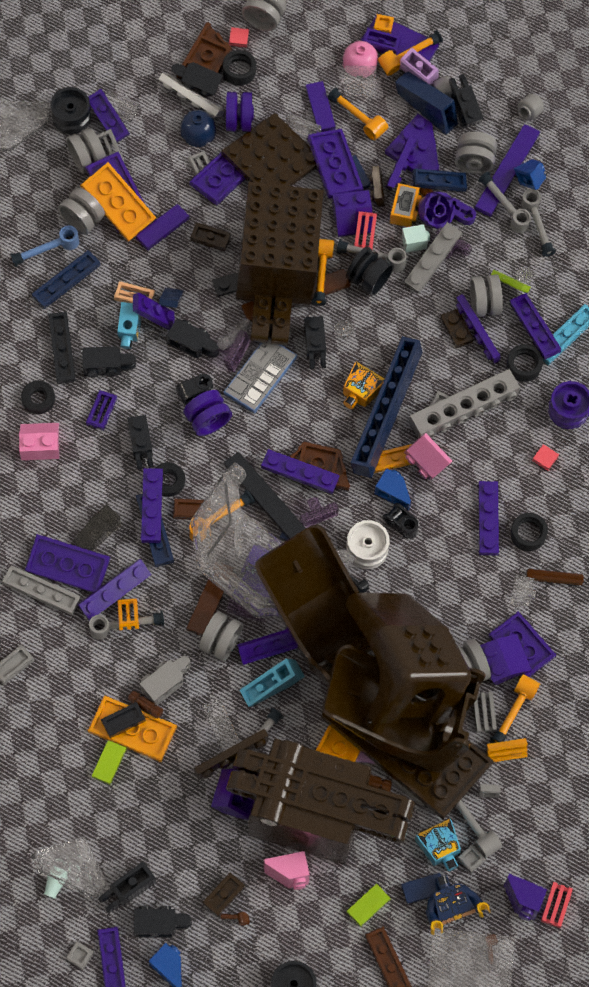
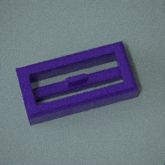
(380, 43)
(95, 424)

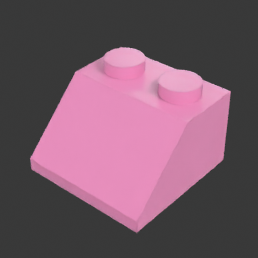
(39, 441)
(427, 457)
(288, 870)

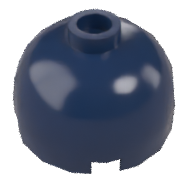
(198, 128)

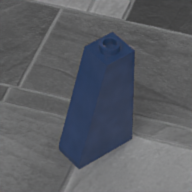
(428, 101)

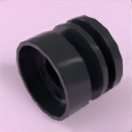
(369, 271)

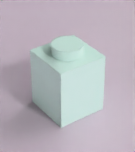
(415, 238)

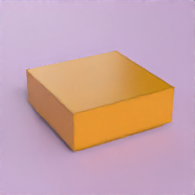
(384, 23)

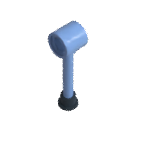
(68, 244)

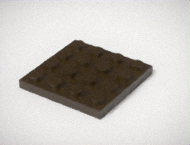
(271, 154)

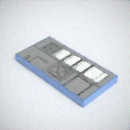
(260, 375)

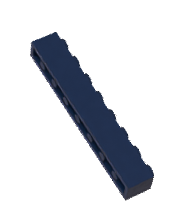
(386, 407)

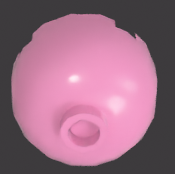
(360, 54)

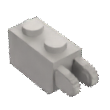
(165, 679)

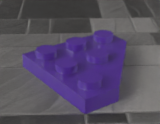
(425, 153)

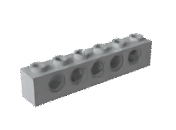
(504, 381)

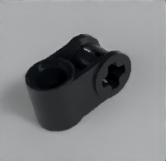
(193, 387)
(399, 518)

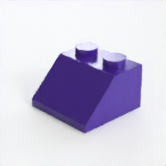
(346, 211)
(505, 658)
(229, 802)
(524, 896)

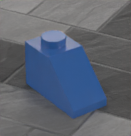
(531, 174)
(393, 488)
(168, 964)

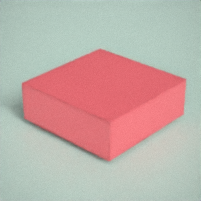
(239, 37)
(545, 457)

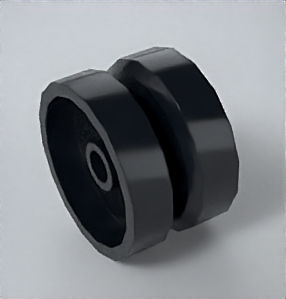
(70, 110)
(293, 972)

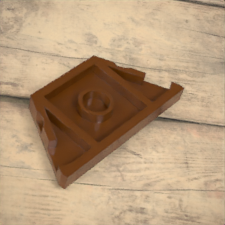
(208, 50)
(324, 458)

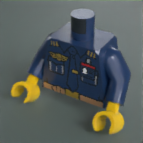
(452, 904)

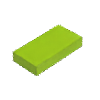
(511, 281)
(109, 762)
(368, 905)

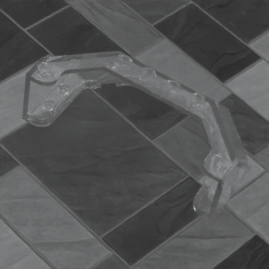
(231, 542)

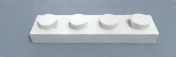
(185, 92)

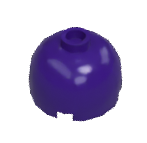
(436, 209)

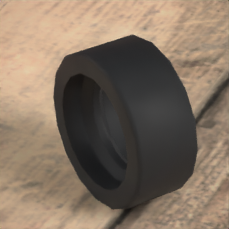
(239, 79)
(525, 349)
(532, 518)

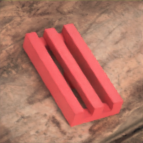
(367, 214)
(561, 888)

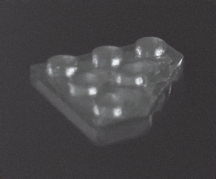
(20, 121)
(72, 866)

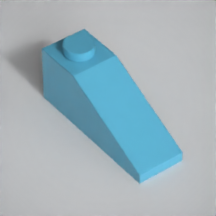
(272, 682)

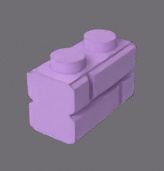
(419, 66)

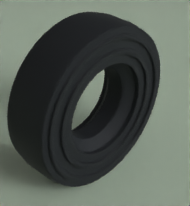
(35, 386)
(179, 474)

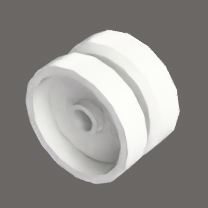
(368, 544)

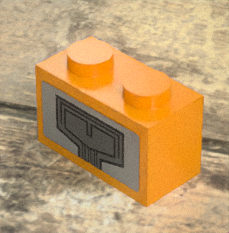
(404, 205)

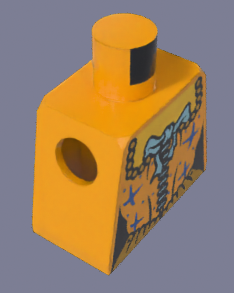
(361, 386)

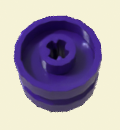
(239, 111)
(569, 405)
(207, 412)

